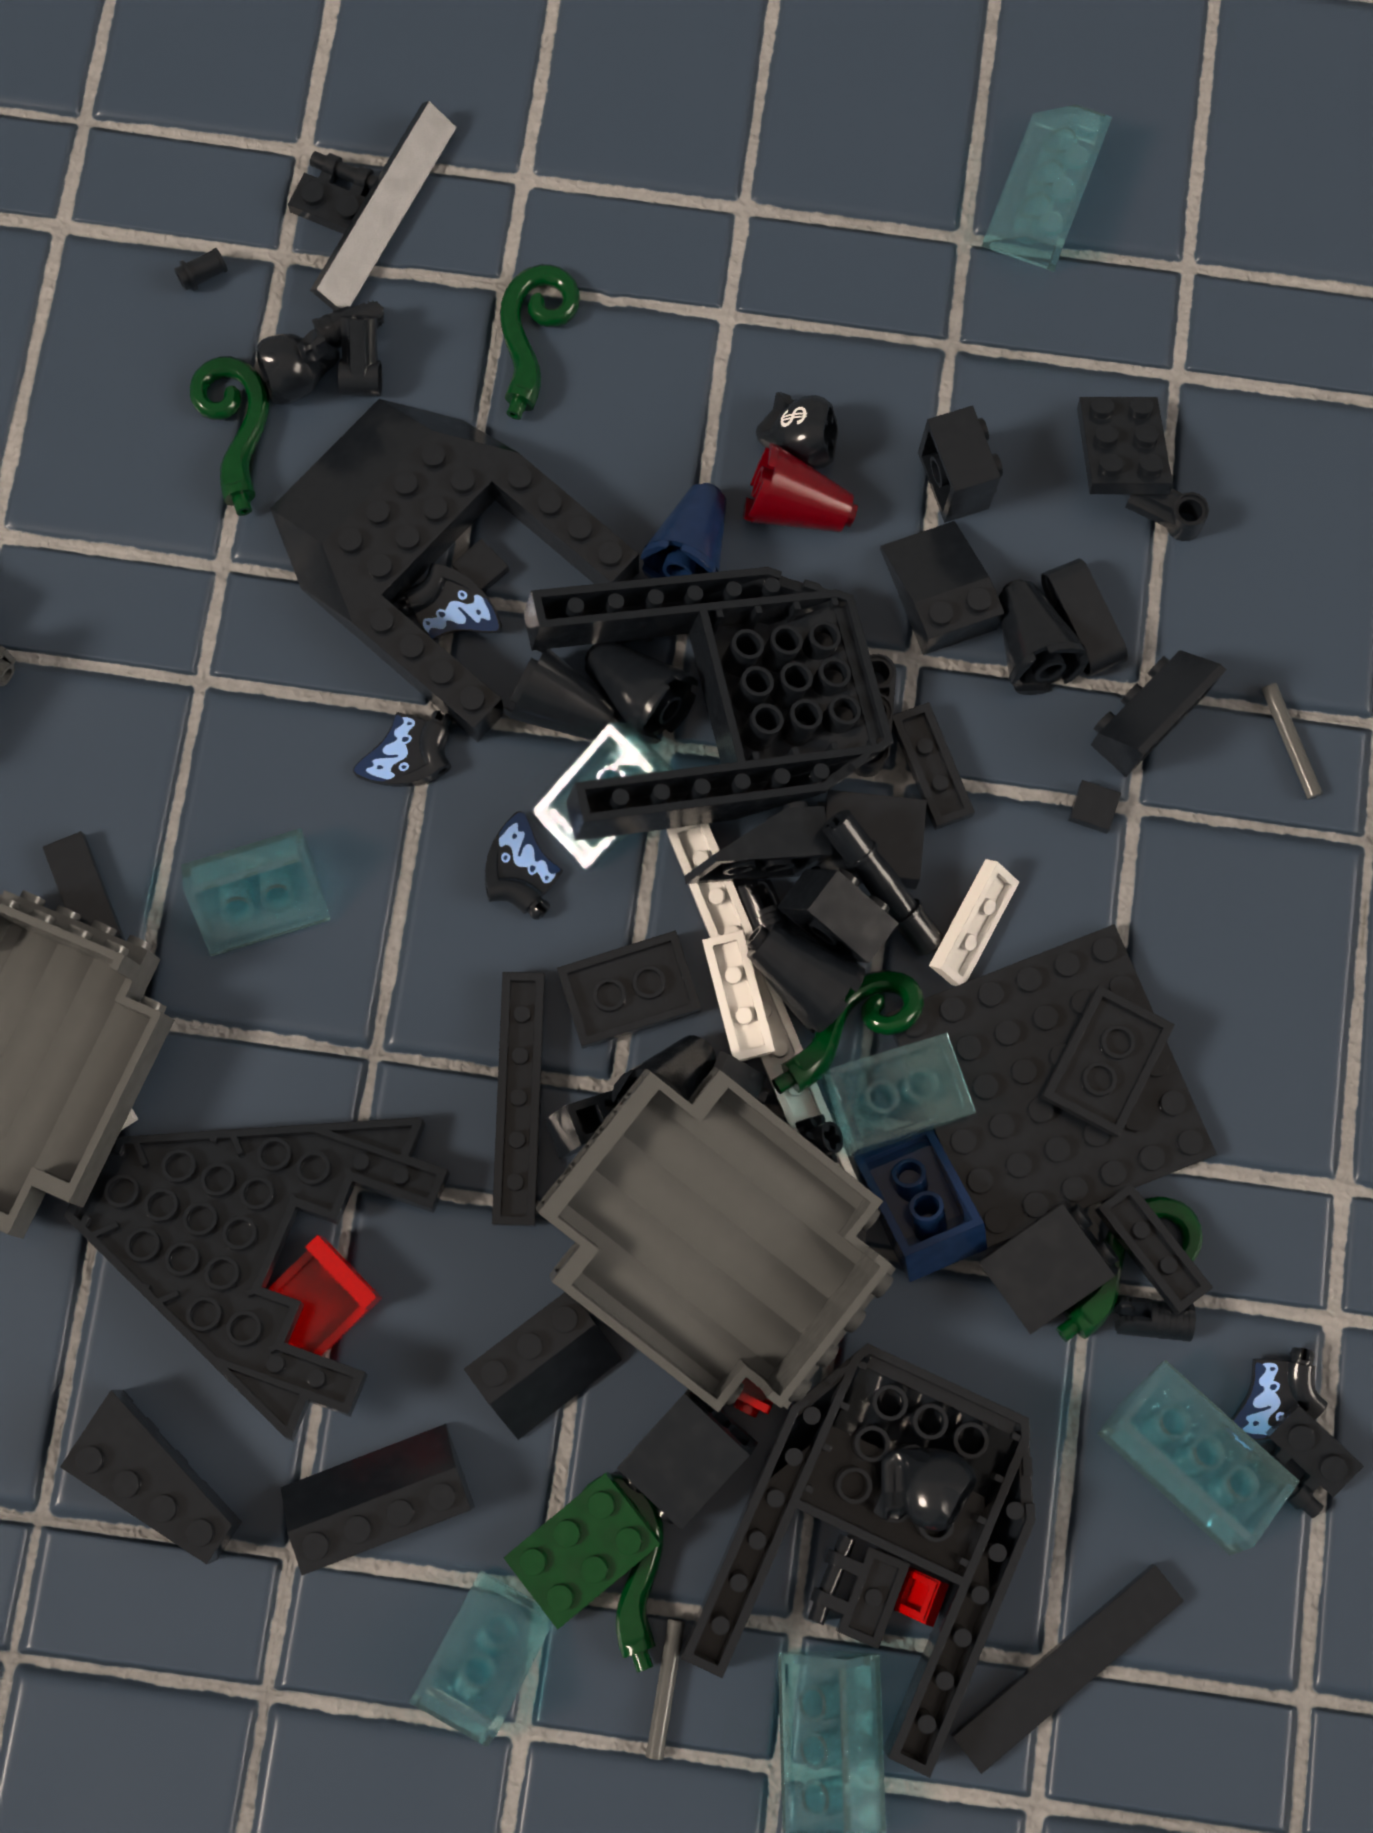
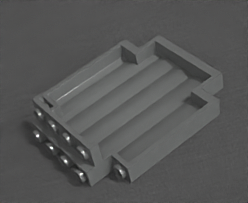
(69, 1050)
(716, 1240)

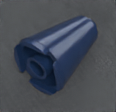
(689, 536)

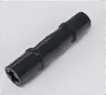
(882, 881)

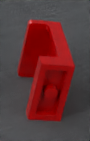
(331, 1293)

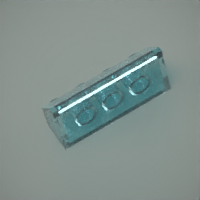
(1047, 184)
(1199, 1458)
(831, 1742)

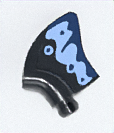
(449, 604)
(409, 752)
(519, 868)
(1275, 1389)

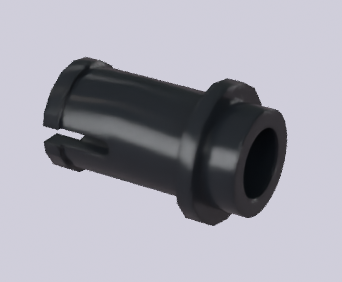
(200, 269)

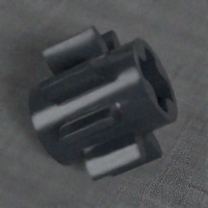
(822, 1134)

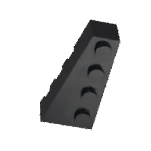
(143, 1474)

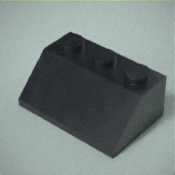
(1154, 709)
(542, 1364)

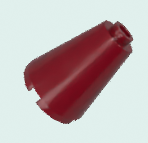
(796, 495)

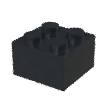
(959, 463)
(838, 913)

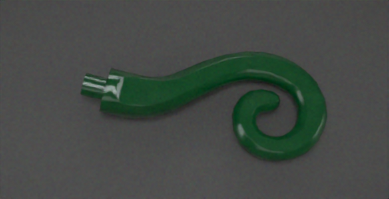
(526, 377)
(234, 469)
(814, 1061)
(1094, 1309)
(632, 1622)

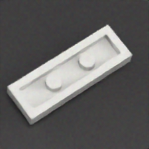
(974, 923)
(738, 996)

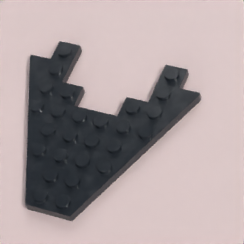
(204, 1224)

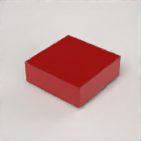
(921, 1597)

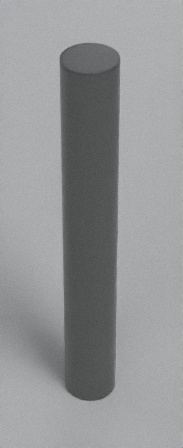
(1292, 741)
(665, 1689)

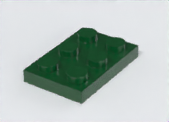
(582, 1550)

